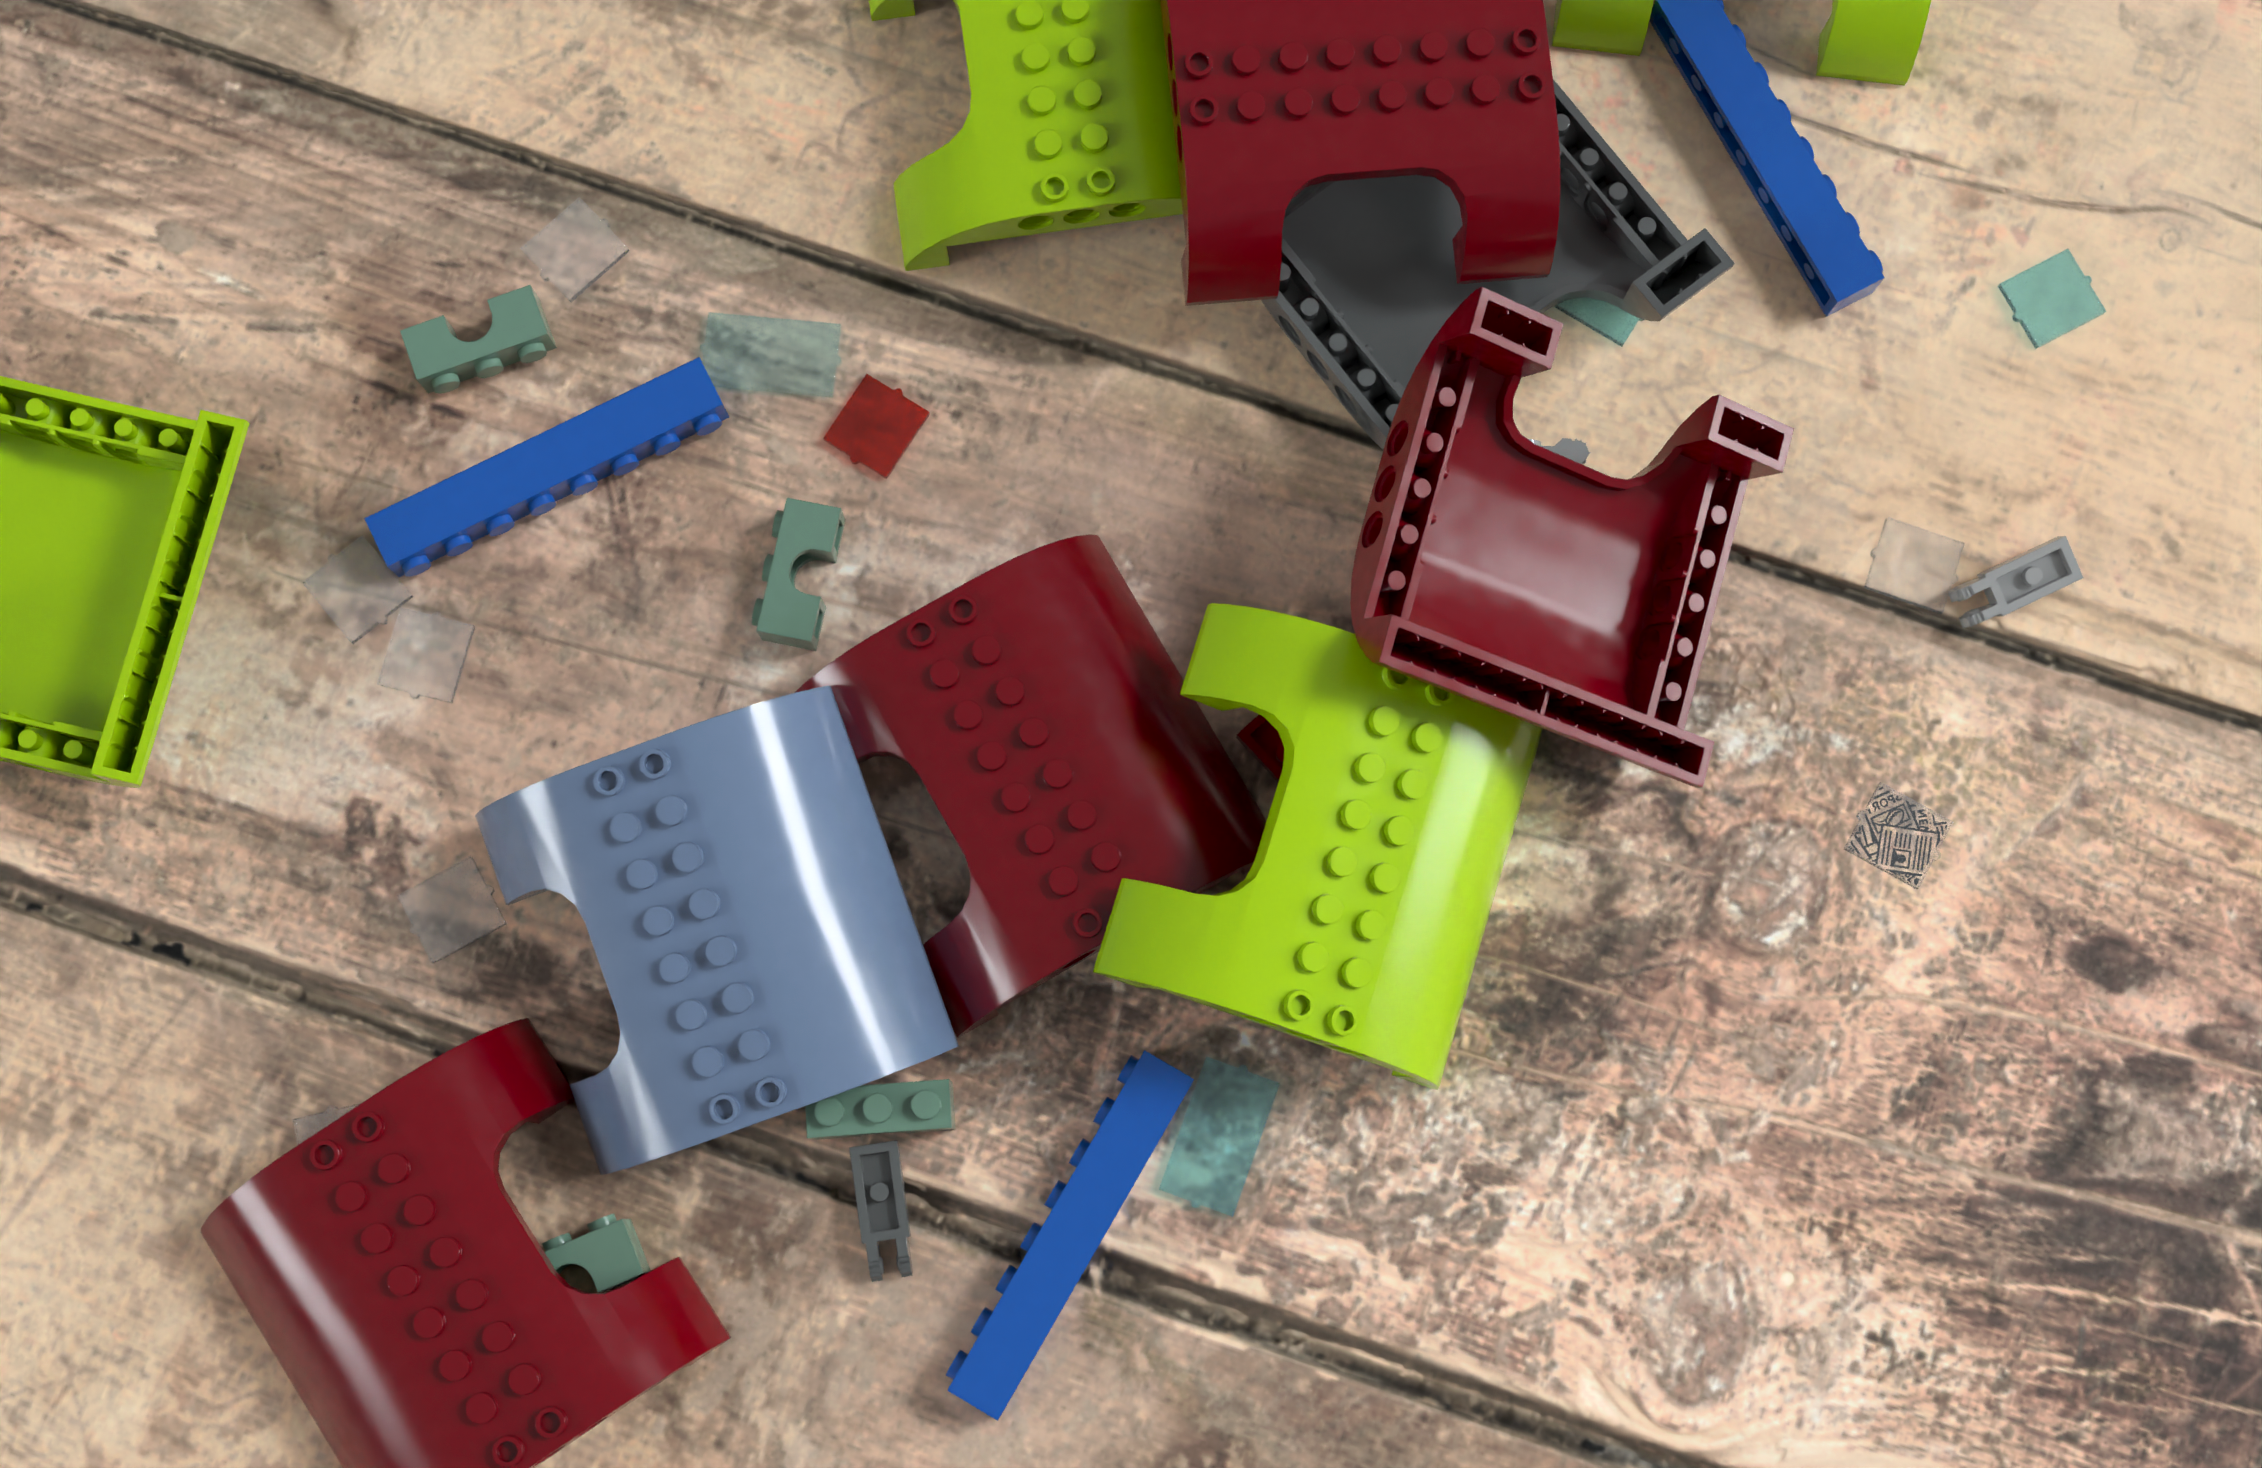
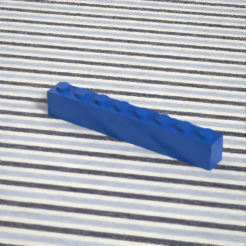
(1768, 151)
(546, 469)
(1070, 1234)

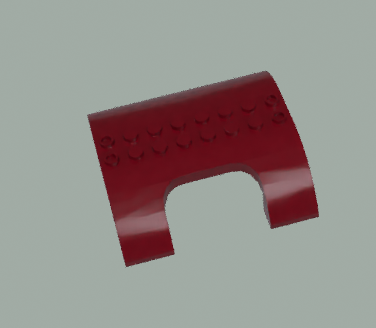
(1355, 92)
(1538, 575)
(1053, 758)
(419, 1293)

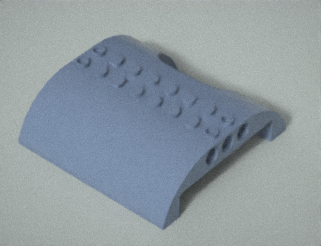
(733, 920)

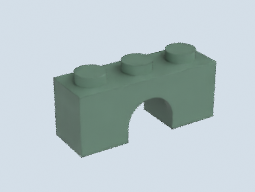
(516, 334)
(803, 535)
(883, 1109)
(608, 1252)

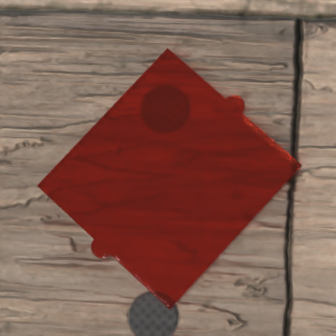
(876, 426)

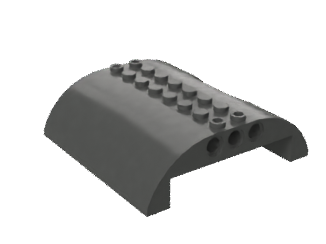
(1377, 278)

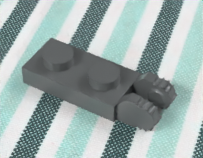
(881, 1204)

